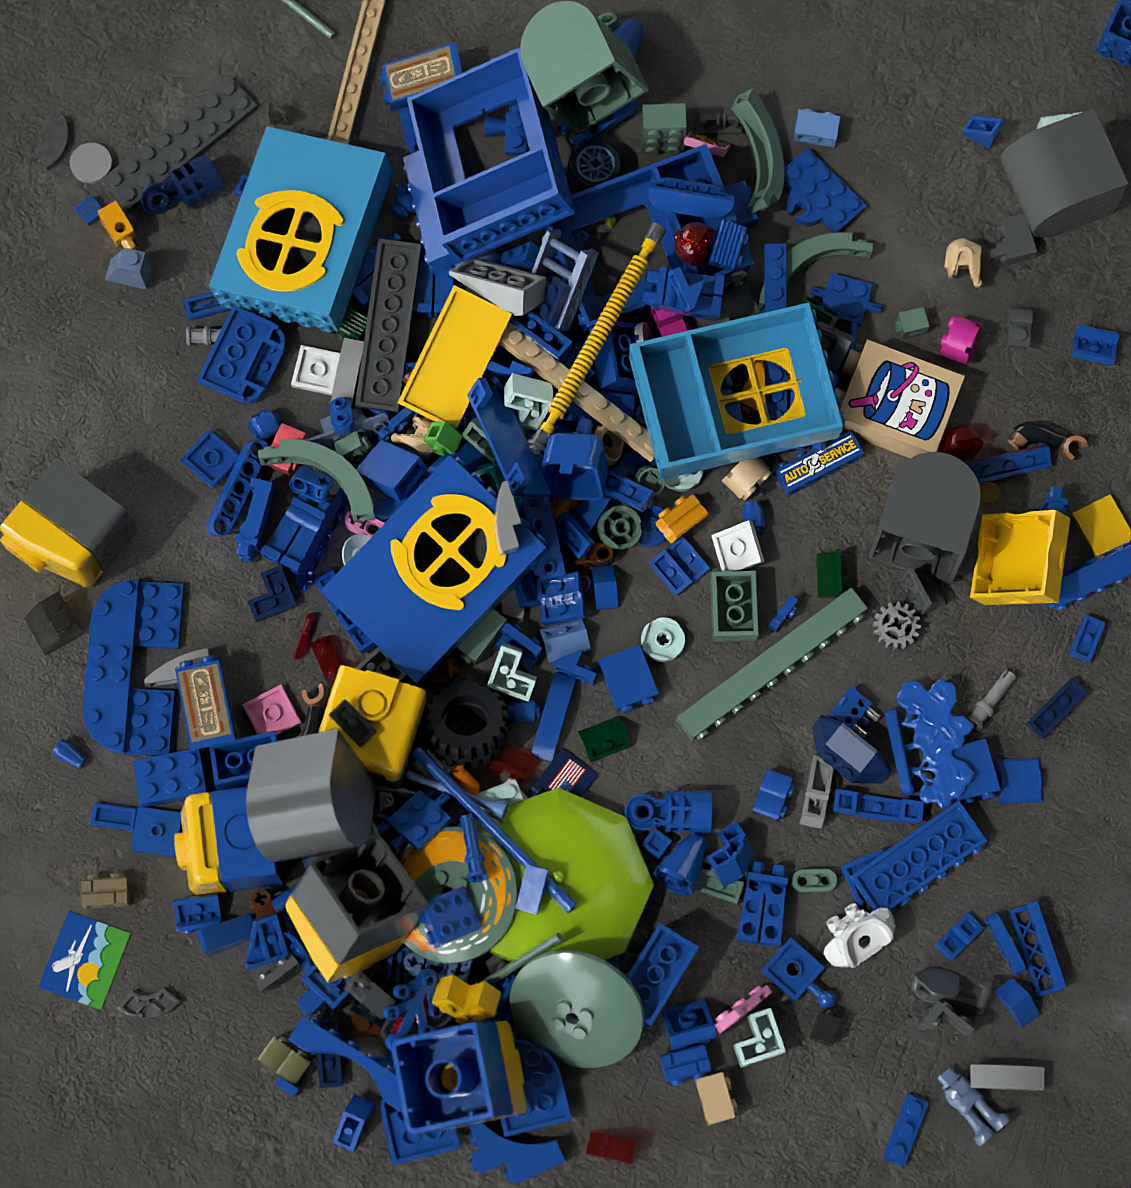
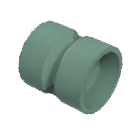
(649, 477)

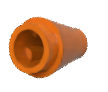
(465, 780)

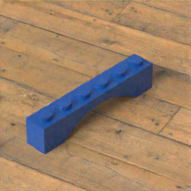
(315, 1040)

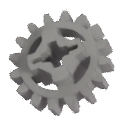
(905, 622)

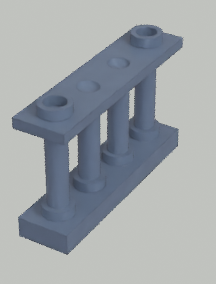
(576, 280)

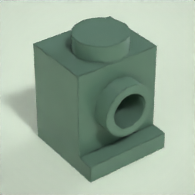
(353, 447)

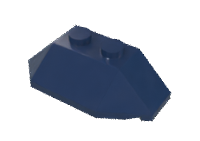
(848, 752)

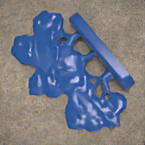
(936, 736)

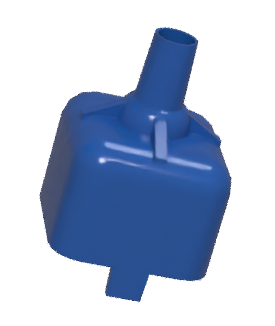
(575, 464)

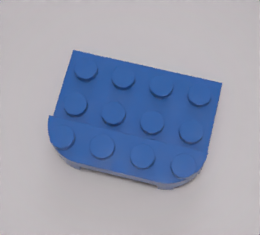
(243, 357)

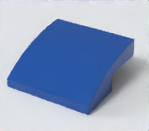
(679, 565)
(561, 599)

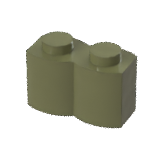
(284, 1060)

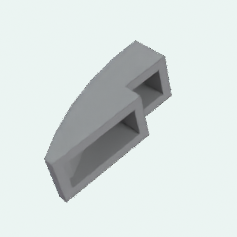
(348, 370)
(506, 521)
(166, 673)
(816, 793)
(1007, 1077)

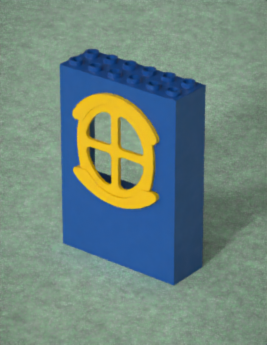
(399, 604)

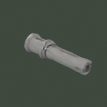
(201, 335)
(985, 707)

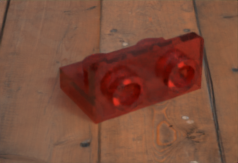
(514, 763)

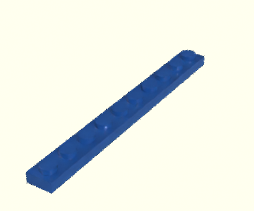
(774, 300)

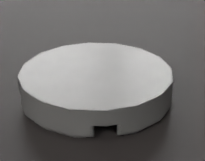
(90, 163)

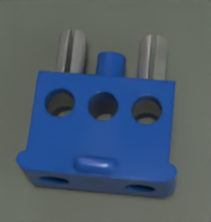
(850, 702)

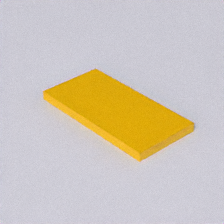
(454, 357)

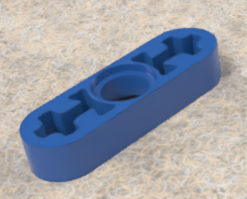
(1005, 944)

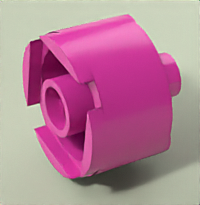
(960, 340)

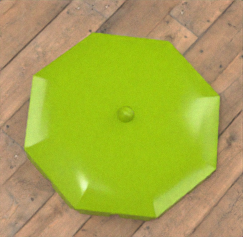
(591, 859)

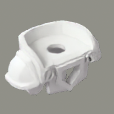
(845, 948)

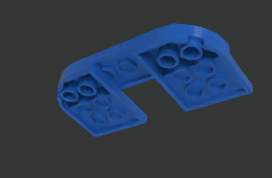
(125, 618)
(544, 1102)

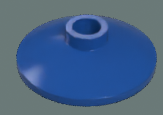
(298, 950)

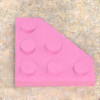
(741, 1008)

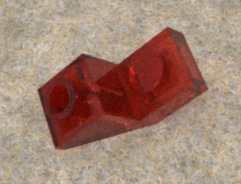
(327, 657)

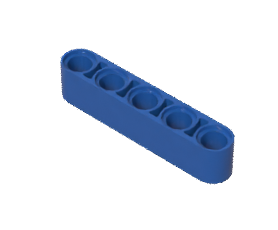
(228, 493)

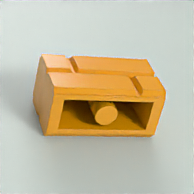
(681, 518)

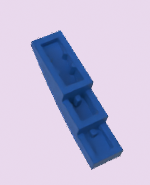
(358, 637)

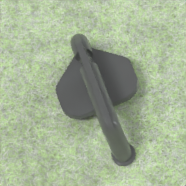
(944, 986)

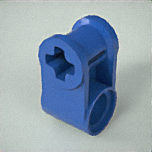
(311, 483)

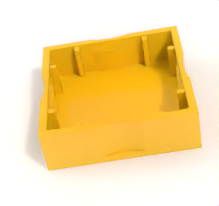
(1020, 558)

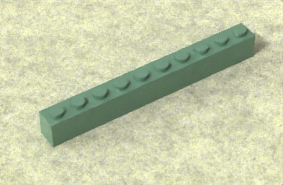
(771, 664)

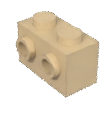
(715, 1098)

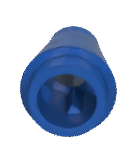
(68, 753)

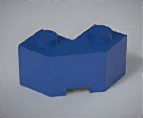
(731, 860)

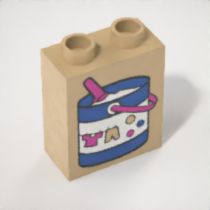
(897, 399)

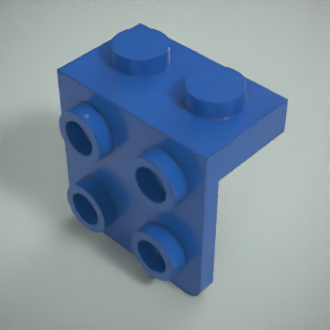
(449, 917)

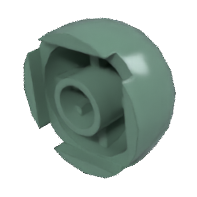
(619, 527)

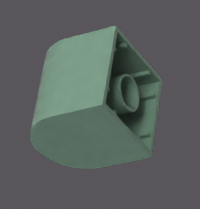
(578, 65)

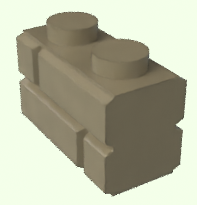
(105, 891)

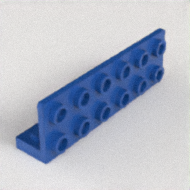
(507, 441)

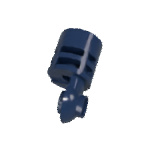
(189, 182)

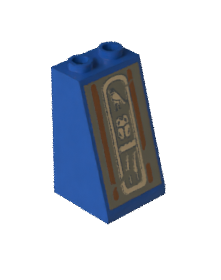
(418, 73)
(205, 702)

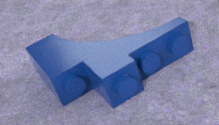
(521, 1159)

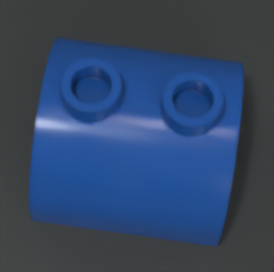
(688, 1025)

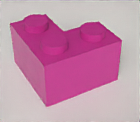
(667, 322)

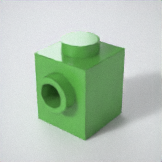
(443, 438)

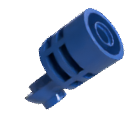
(677, 812)

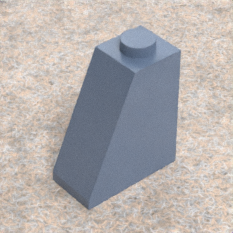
(130, 268)

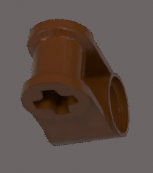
(592, 559)
(267, 908)

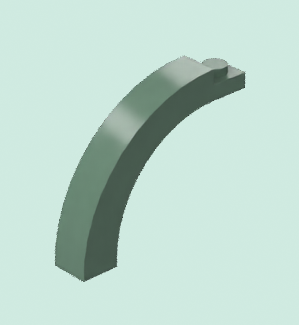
(766, 148)
(818, 248)
(329, 462)

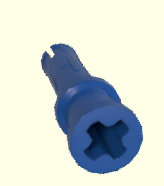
(473, 857)

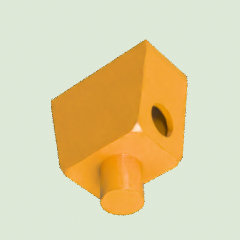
(115, 220)

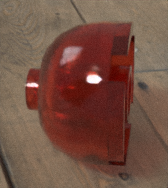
(692, 242)
(960, 442)

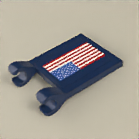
(566, 774)

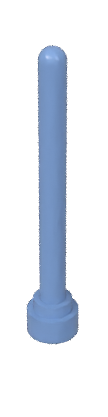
(497, 808)

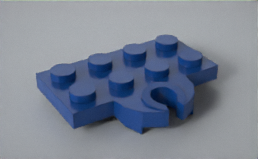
(819, 194)

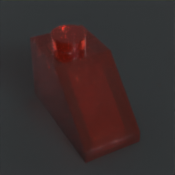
(610, 1147)

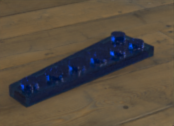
(334, 515)

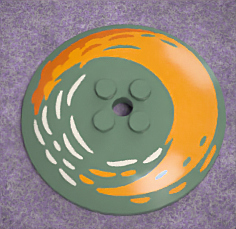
(493, 900)

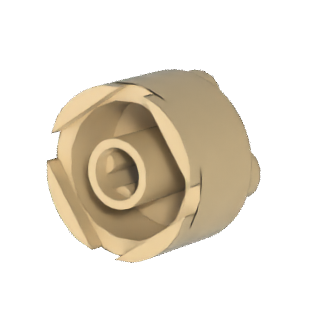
(745, 476)

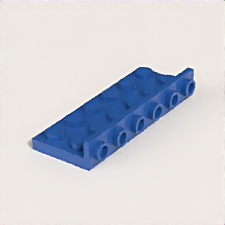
(919, 859)

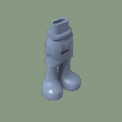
(963, 1097)

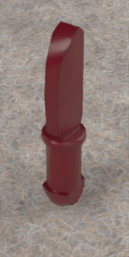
(304, 638)

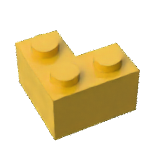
(466, 1001)

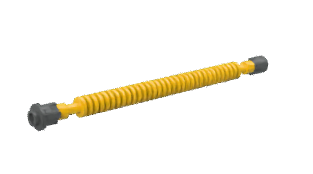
(597, 338)

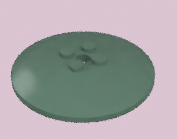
(582, 985)

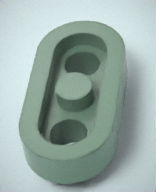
(813, 879)

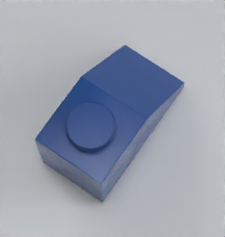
(353, 1122)

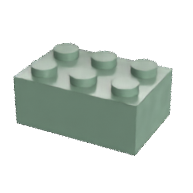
(663, 128)
(734, 606)

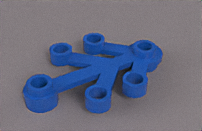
(413, 1005)

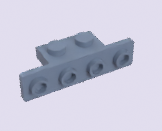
(365, 427)

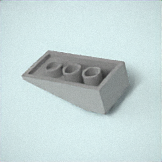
(504, 286)

